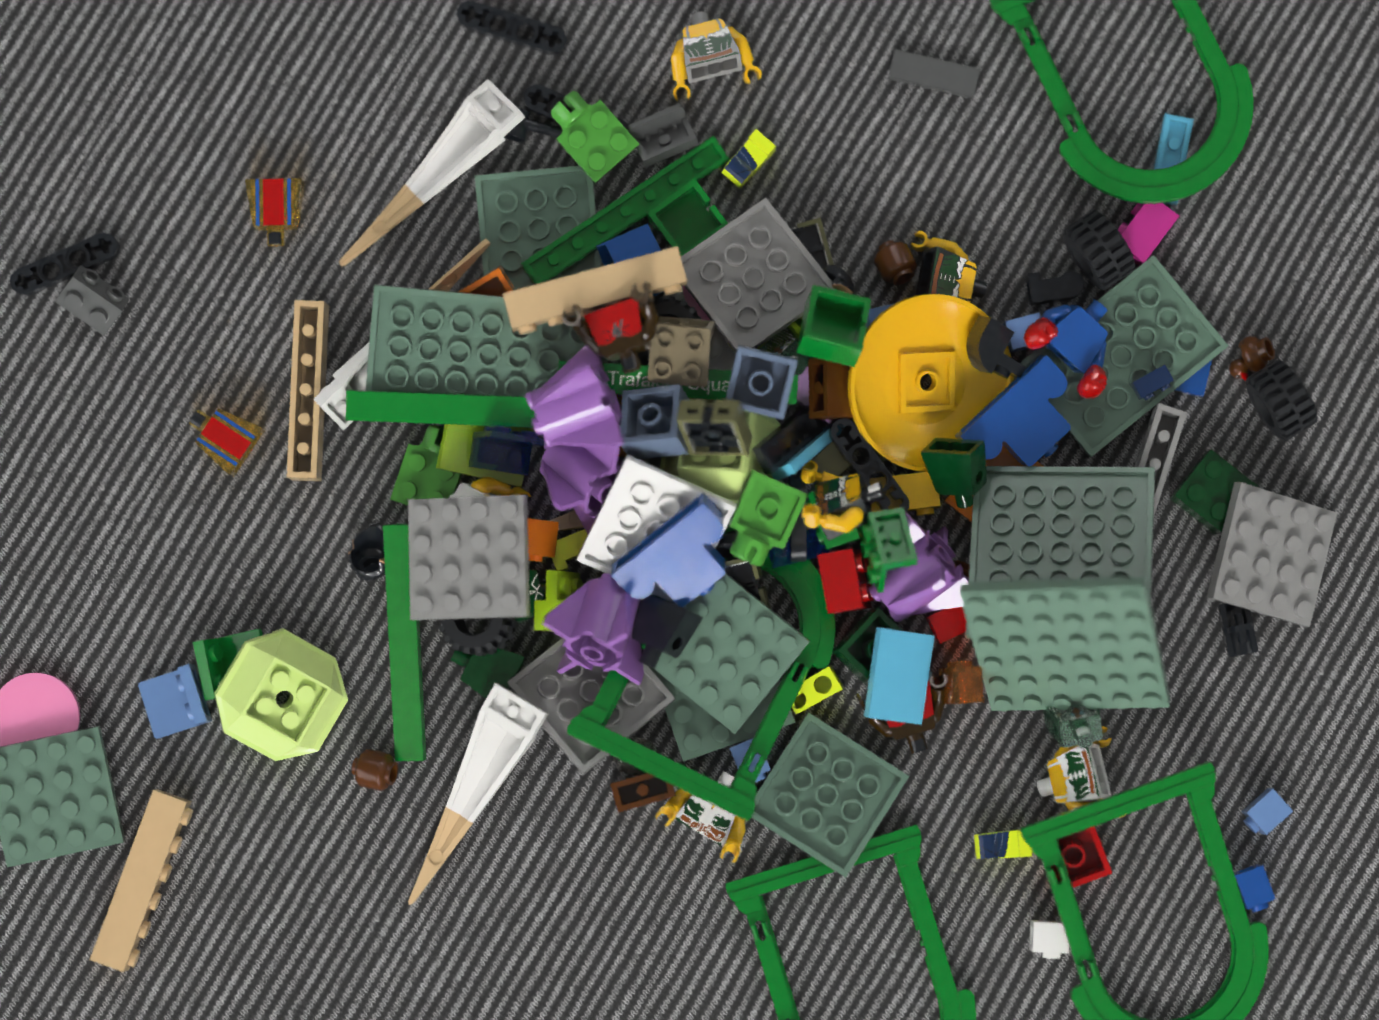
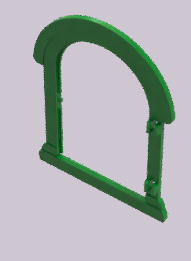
(1132, 184)
(815, 623)
(906, 845)
(1247, 940)

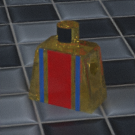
(275, 206)
(226, 438)

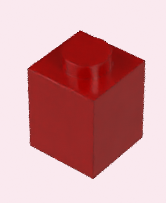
(947, 623)

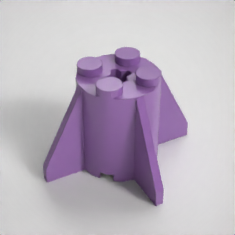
(578, 405)
(580, 478)
(924, 586)
(598, 629)

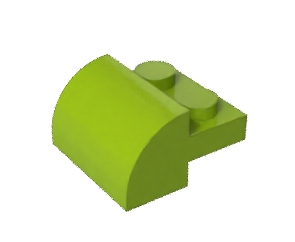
(558, 588)

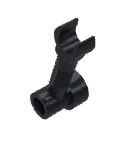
(519, 132)

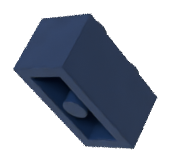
(1155, 380)

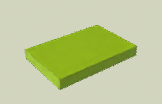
(456, 450)

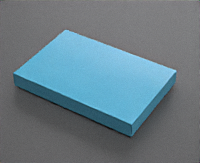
(899, 676)

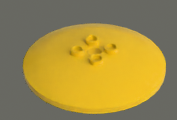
(900, 347)

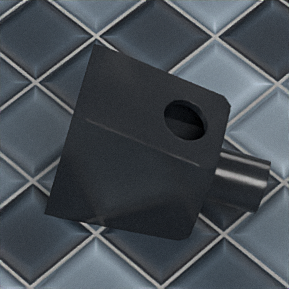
(663, 629)

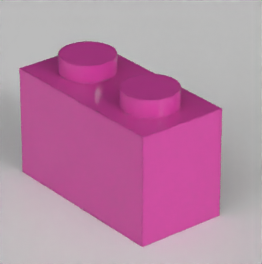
(1147, 229)

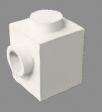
(1048, 938)

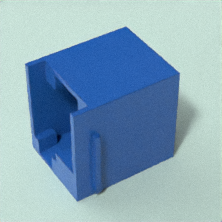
(629, 246)

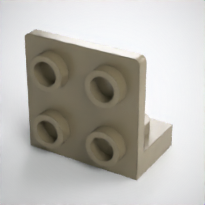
(681, 351)

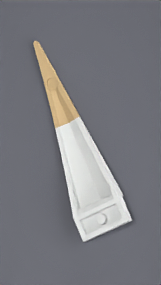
(468, 138)
(354, 372)
(497, 744)

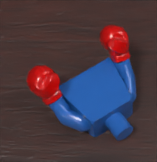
(1076, 341)

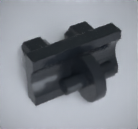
(1237, 630)

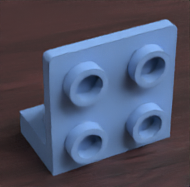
(174, 701)

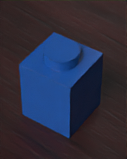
(1254, 887)

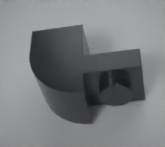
(986, 348)

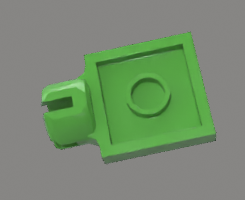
(592, 135)
(418, 472)
(764, 517)

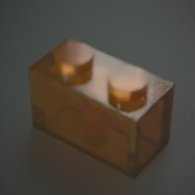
(963, 683)

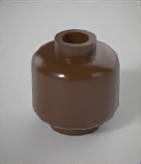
(895, 262)
(375, 769)

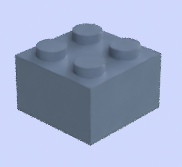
(761, 381)
(651, 423)

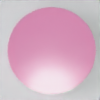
(36, 708)

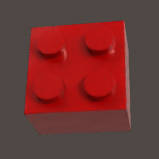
(845, 581)
(1083, 857)

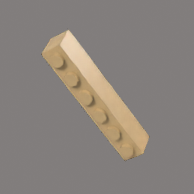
(593, 289)
(307, 381)
(140, 881)

